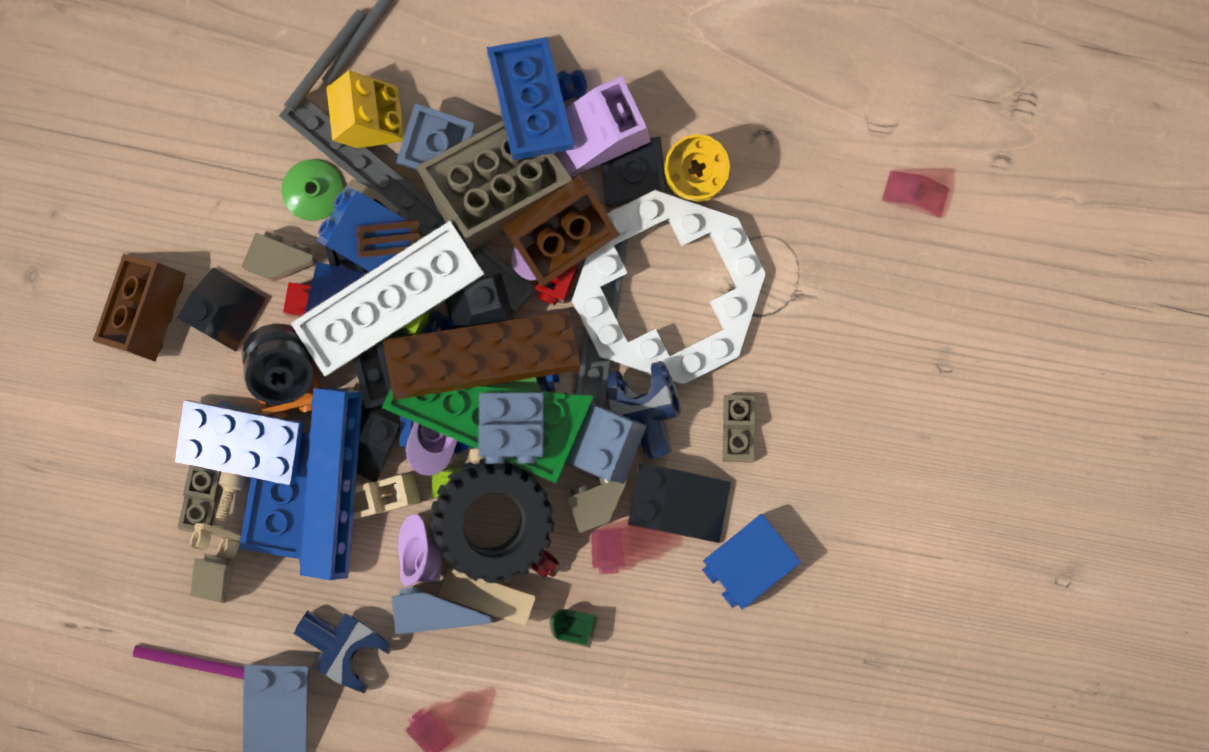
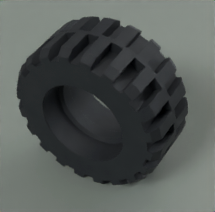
(515, 554)

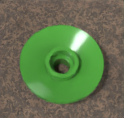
(316, 205)

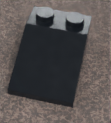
(679, 503)

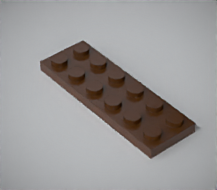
(481, 355)

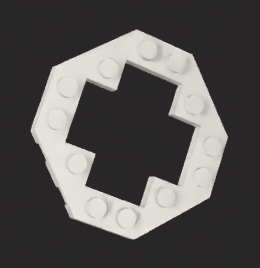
(732, 309)

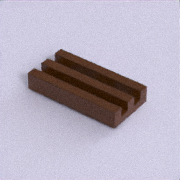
(413, 236)

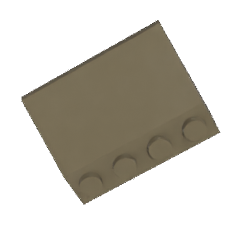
(484, 188)

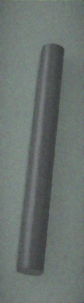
(356, 41)
(325, 60)

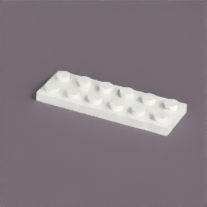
(387, 298)

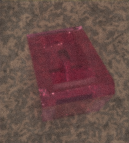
(915, 193)

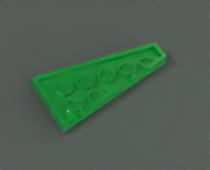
(458, 417)

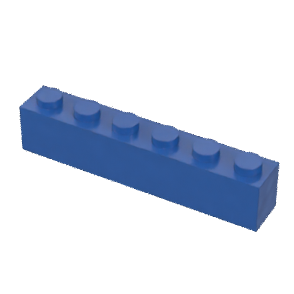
(330, 483)

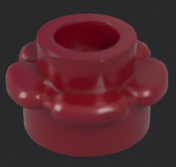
(547, 565)

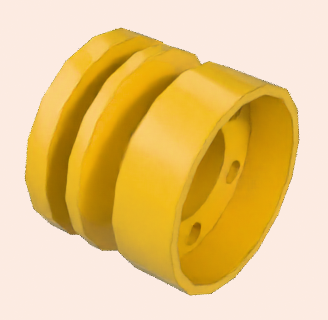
(704, 151)

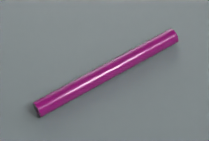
(188, 662)

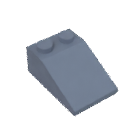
(606, 444)
(427, 612)
(275, 708)

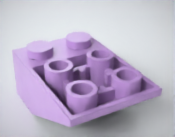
(603, 127)

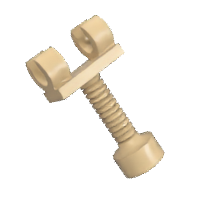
(202, 535)

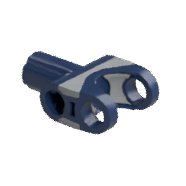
(647, 408)
(339, 646)

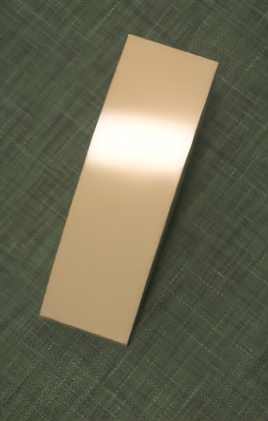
(385, 496)
(488, 597)

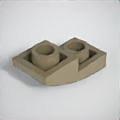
(738, 428)
(199, 497)

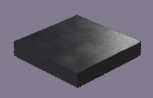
(634, 173)

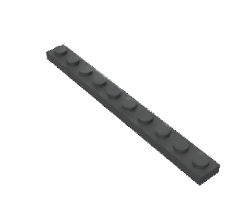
(374, 173)

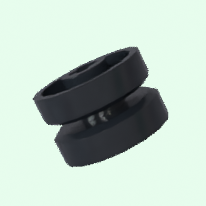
(276, 364)

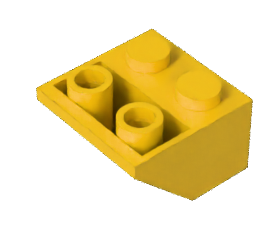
(364, 111)

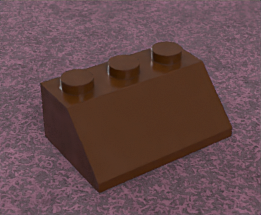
(560, 230)
(139, 307)

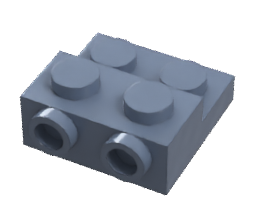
(431, 134)
(511, 426)

